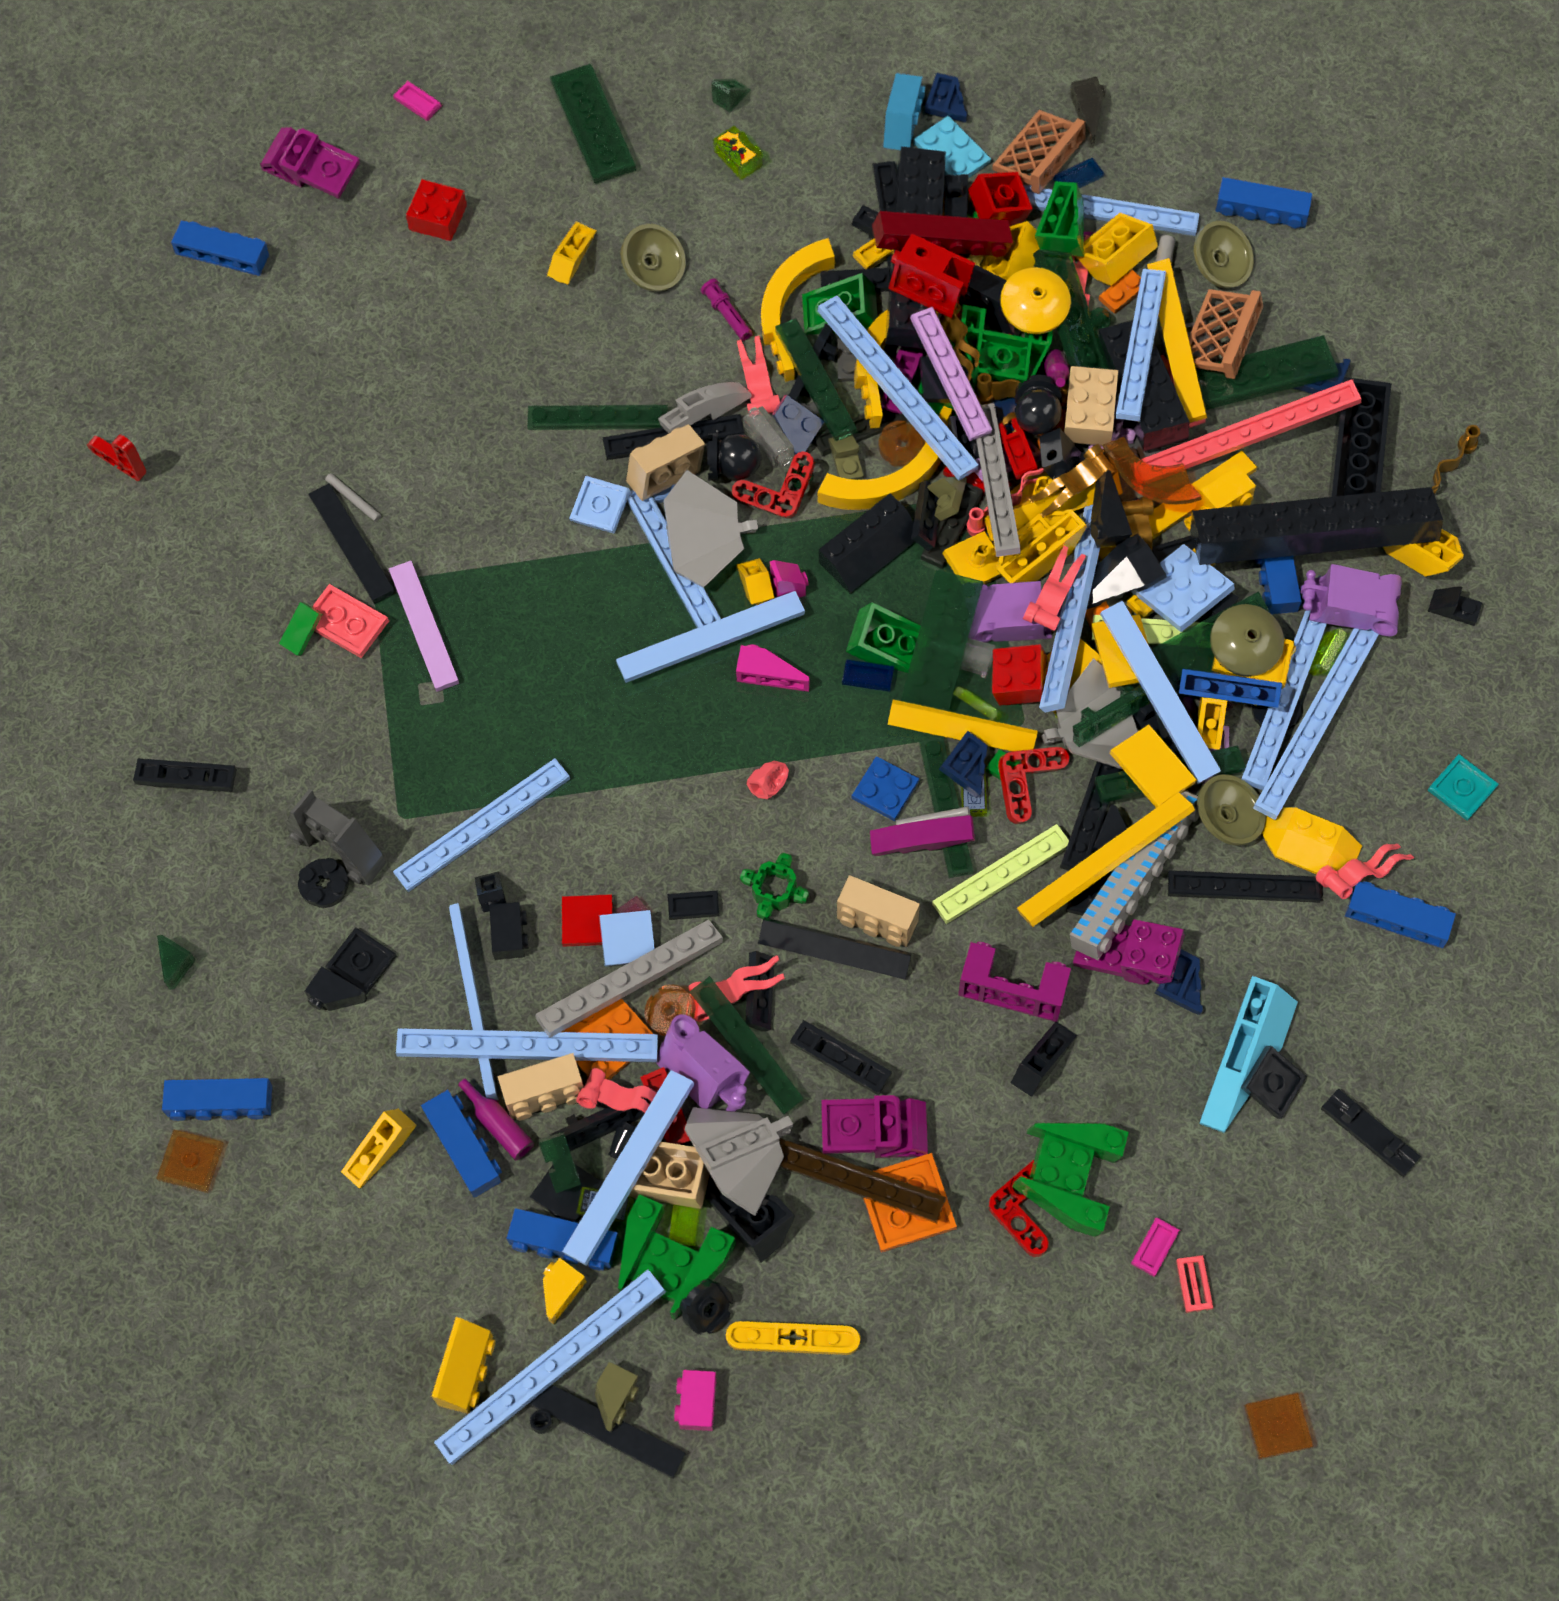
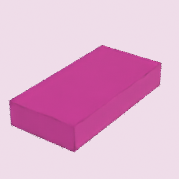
(417, 100)
(1155, 1247)

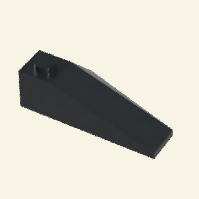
(1125, 568)
(758, 1233)

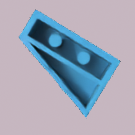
(903, 110)

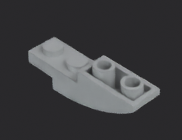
(708, 400)

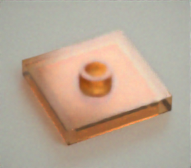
(190, 1161)
(1278, 1426)

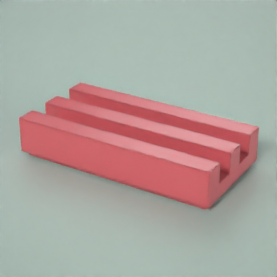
(1184, 1287)

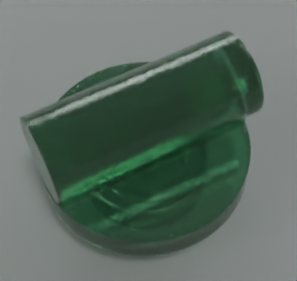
(1101, 317)

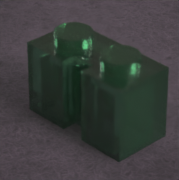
(564, 1172)

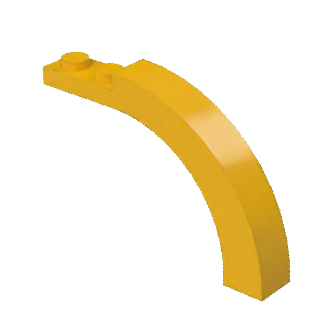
(785, 280)
(865, 381)
(864, 494)

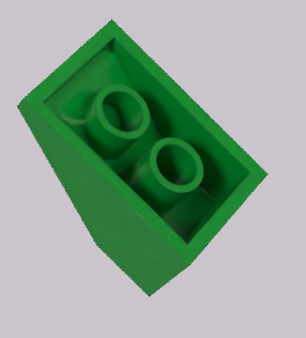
(855, 292)
(883, 637)

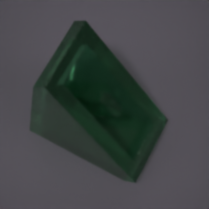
(728, 93)
(174, 961)

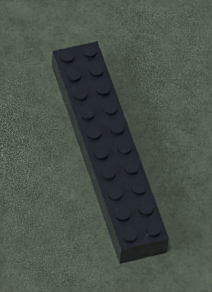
(917, 192)
(1316, 525)

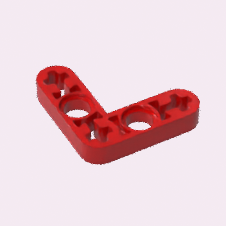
(119, 453)
(785, 494)
(1018, 775)
(1014, 1211)

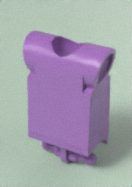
(1353, 599)
(1002, 612)
(705, 1062)

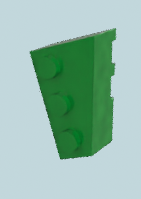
(1063, 221)

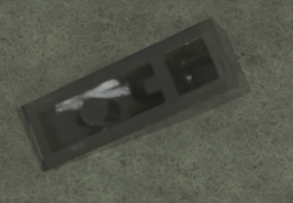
(1087, 101)

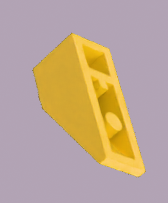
(570, 253)
(378, 1146)

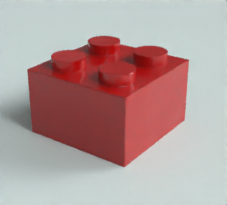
(1000, 197)
(436, 210)
(1019, 674)

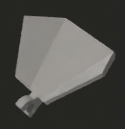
(702, 529)
(1092, 692)
(738, 1151)

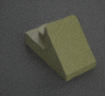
(846, 458)
(950, 494)

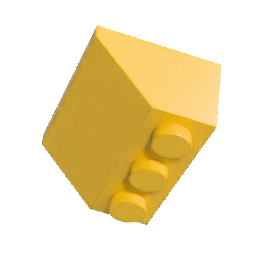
(1118, 248)
(1019, 255)
(463, 1366)

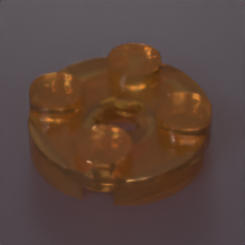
(889, 446)
(662, 1001)

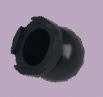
(1038, 404)
(733, 456)

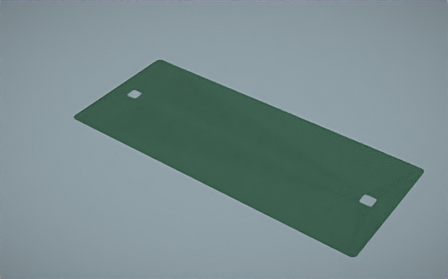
(544, 680)

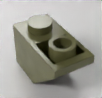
(613, 1392)

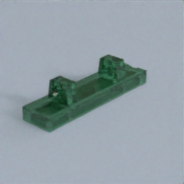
(1096, 723)

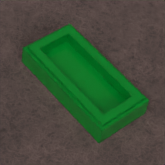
(300, 628)

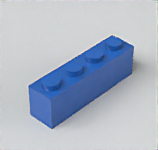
(1263, 202)
(220, 247)
(1280, 584)
(1230, 687)
(1400, 914)
(217, 1098)
(461, 1144)
(551, 1235)

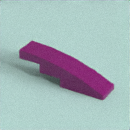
(908, 363)
(923, 834)

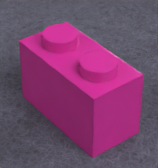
(697, 1400)

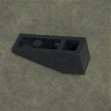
(1108, 518)
(1043, 1059)

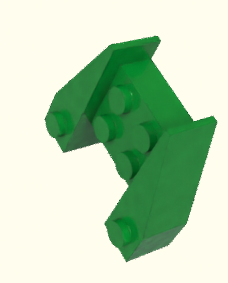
(1002, 354)
(1063, 1170)
(671, 1263)

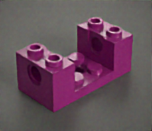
(998, 991)

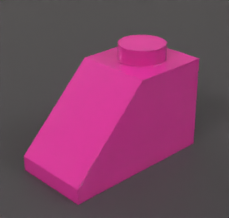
(787, 578)

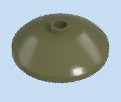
(661, 251)
(1223, 254)
(1238, 651)
(1235, 801)

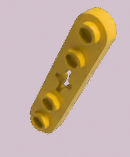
(821, 1338)

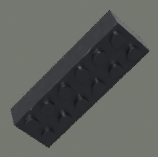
(1162, 413)
(1361, 441)

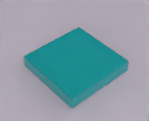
(1463, 787)

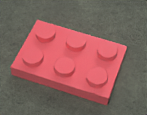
(348, 621)

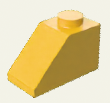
(755, 581)
(1211, 721)
(560, 1287)

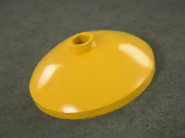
(1032, 312)

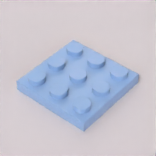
(1186, 590)

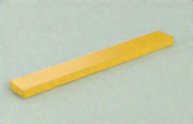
(1178, 346)
(1168, 515)
(1105, 859)

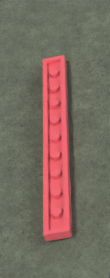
(1259, 427)

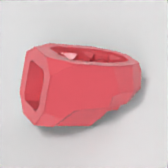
(768, 779)

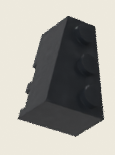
(985, 292)

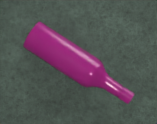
(1056, 366)
(498, 1123)

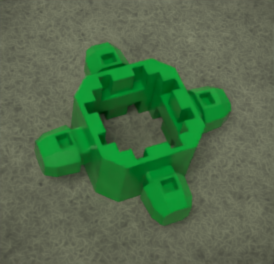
(766, 901)

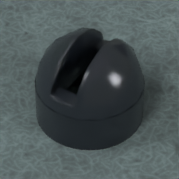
(541, 1417)

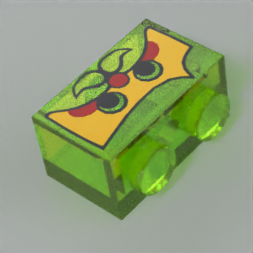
(738, 152)

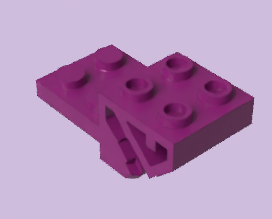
(303, 158)
(1139, 953)
(875, 1125)

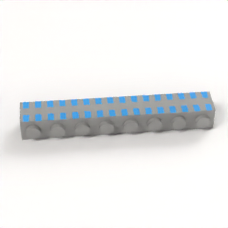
(1124, 889)

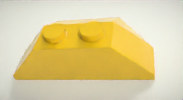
(1041, 545)
(1429, 557)
(1309, 840)

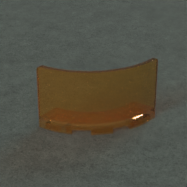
(1152, 481)

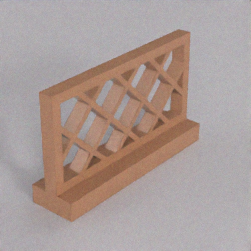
(1054, 155)
(1241, 331)

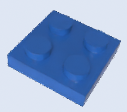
(885, 788)

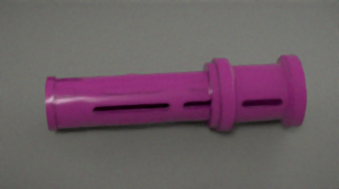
(721, 302)

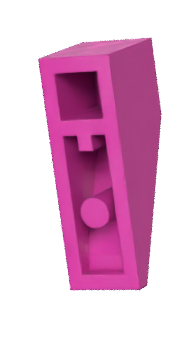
(764, 668)

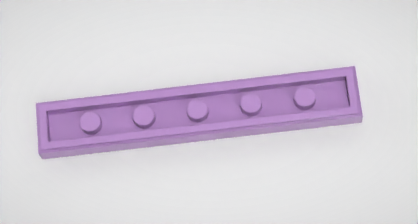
(951, 373)
(423, 626)

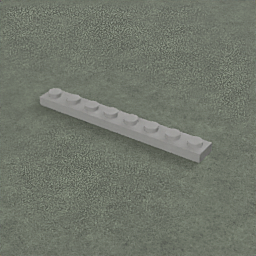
(997, 488)
(628, 978)

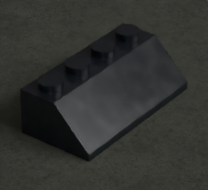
(868, 544)

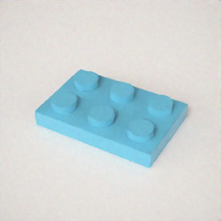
(962, 153)

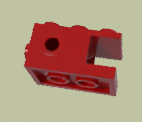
(930, 275)

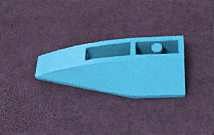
(1260, 1023)

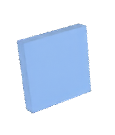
(600, 504)
(626, 936)

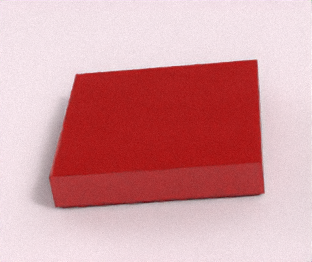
(582, 919)

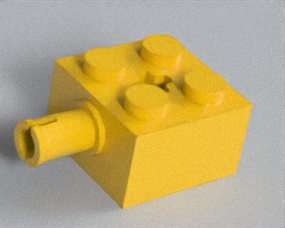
(1226, 491)

